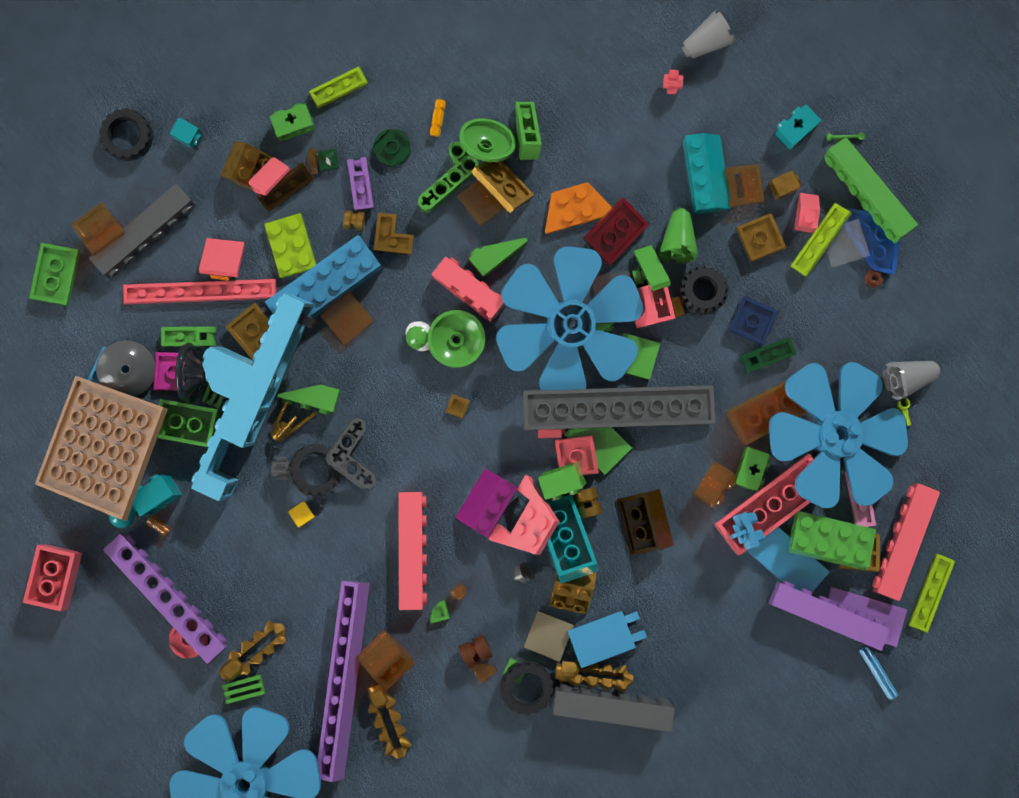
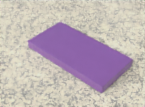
(887, 613)

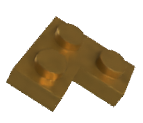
(388, 240)

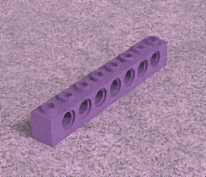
(116, 551)

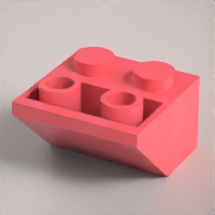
(656, 306)

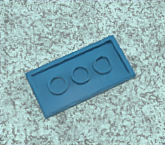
(786, 566)

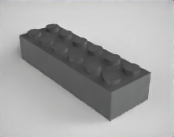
(613, 708)

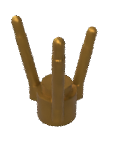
(283, 429)

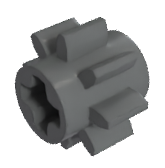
(280, 468)

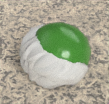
(417, 335)

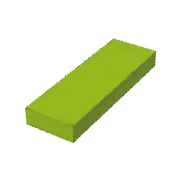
(338, 87)

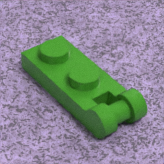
(180, 335)

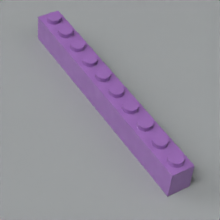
(342, 680)

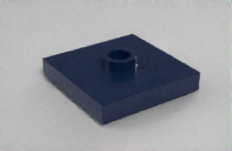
(753, 320)

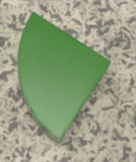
(439, 612)

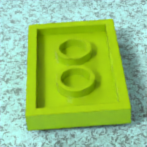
(290, 245)

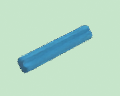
(878, 672)

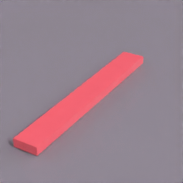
(199, 291)

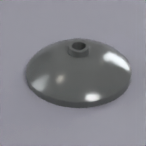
(140, 365)

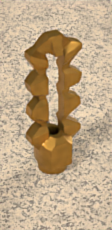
(235, 667)
(568, 673)
(380, 698)

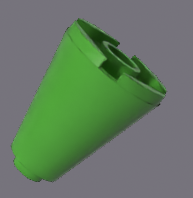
(679, 238)

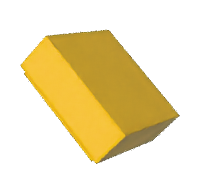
(301, 514)

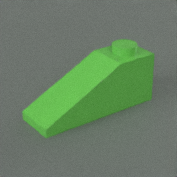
(527, 131)
(492, 256)

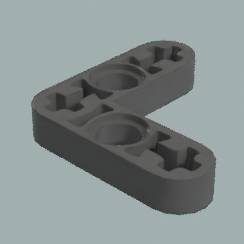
(345, 459)

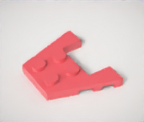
(533, 526)

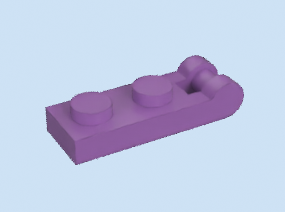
(360, 185)

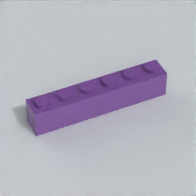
(829, 616)

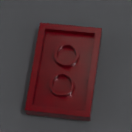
(616, 231)

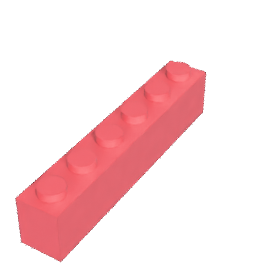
(905, 541)
(411, 551)

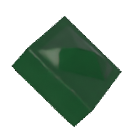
(328, 160)

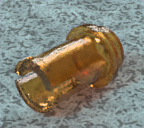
(159, 526)

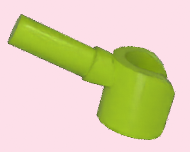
(905, 410)

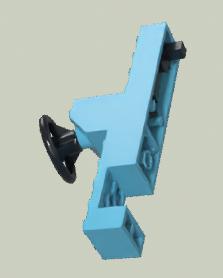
(246, 383)

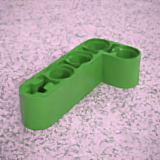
(451, 187)

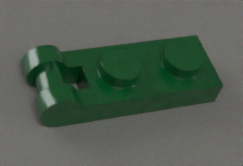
(768, 355)

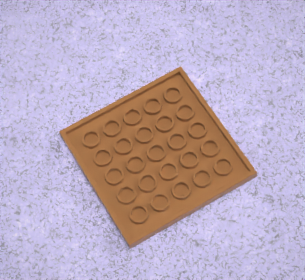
(101, 447)

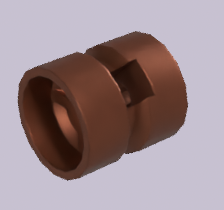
(475, 651)

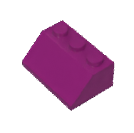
(486, 502)

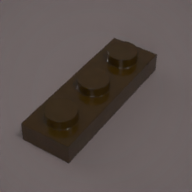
(290, 184)

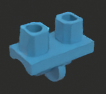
(745, 531)

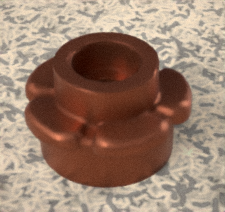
(873, 283)

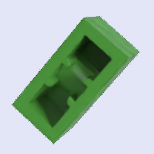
(302, 122)
(743, 475)

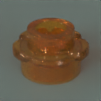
(458, 592)

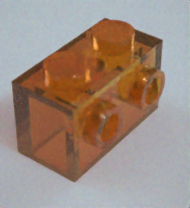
(714, 485)

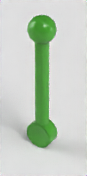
(860, 136)

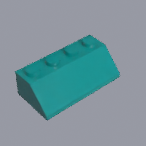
(706, 173)

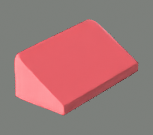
(268, 176)

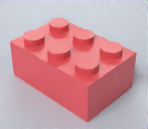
(52, 577)

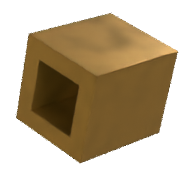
(785, 185)

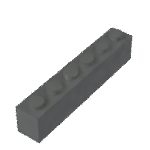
(143, 230)

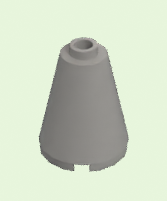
(709, 36)
(909, 376)

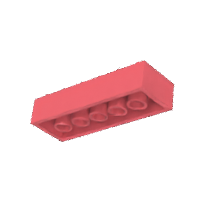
(771, 504)

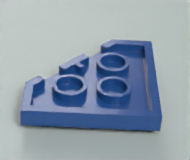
(882, 250)

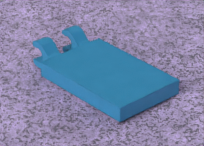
(604, 638)

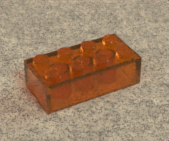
(752, 417)

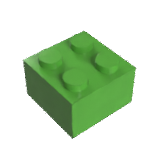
(561, 481)

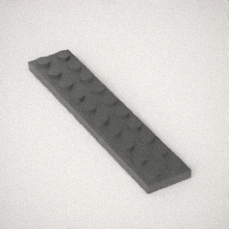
(618, 407)

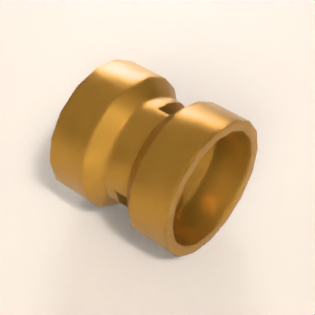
(354, 220)

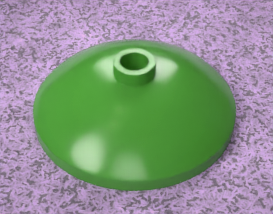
(487, 140)
(461, 325)

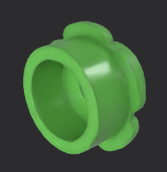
(639, 276)

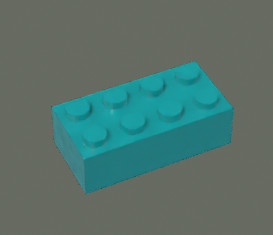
(569, 542)

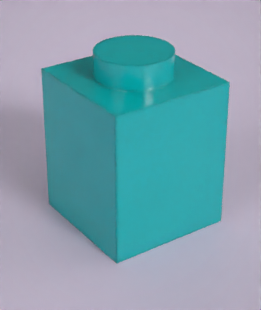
(186, 133)

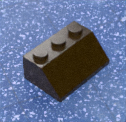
(645, 522)

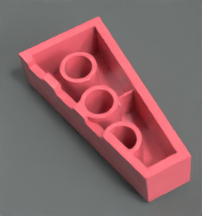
(469, 289)

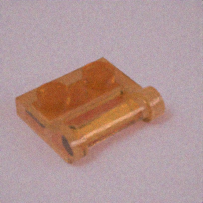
(750, 184)

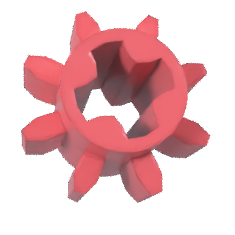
(672, 81)

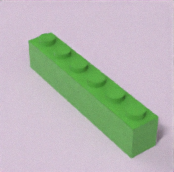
(870, 190)

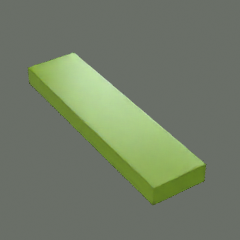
(821, 239)
(931, 593)

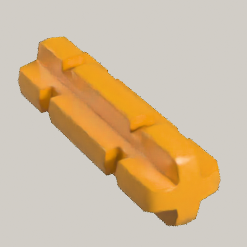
(437, 117)

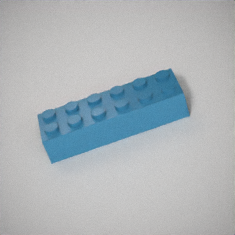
(332, 277)

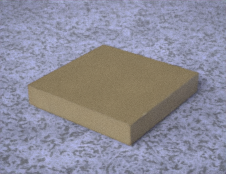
(548, 636)

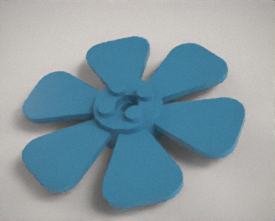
(530, 293)
(838, 435)
(261, 736)

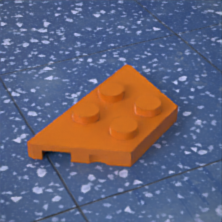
(575, 207)

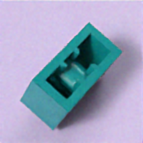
(807, 122)

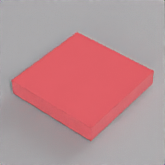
(222, 257)
(578, 449)

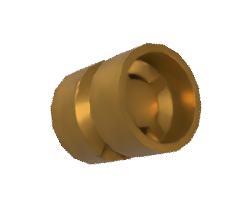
(586, 496)

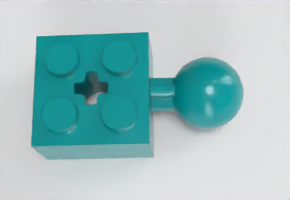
(150, 499)

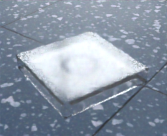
(848, 244)

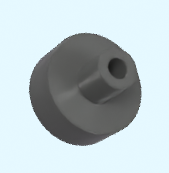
(523, 573)

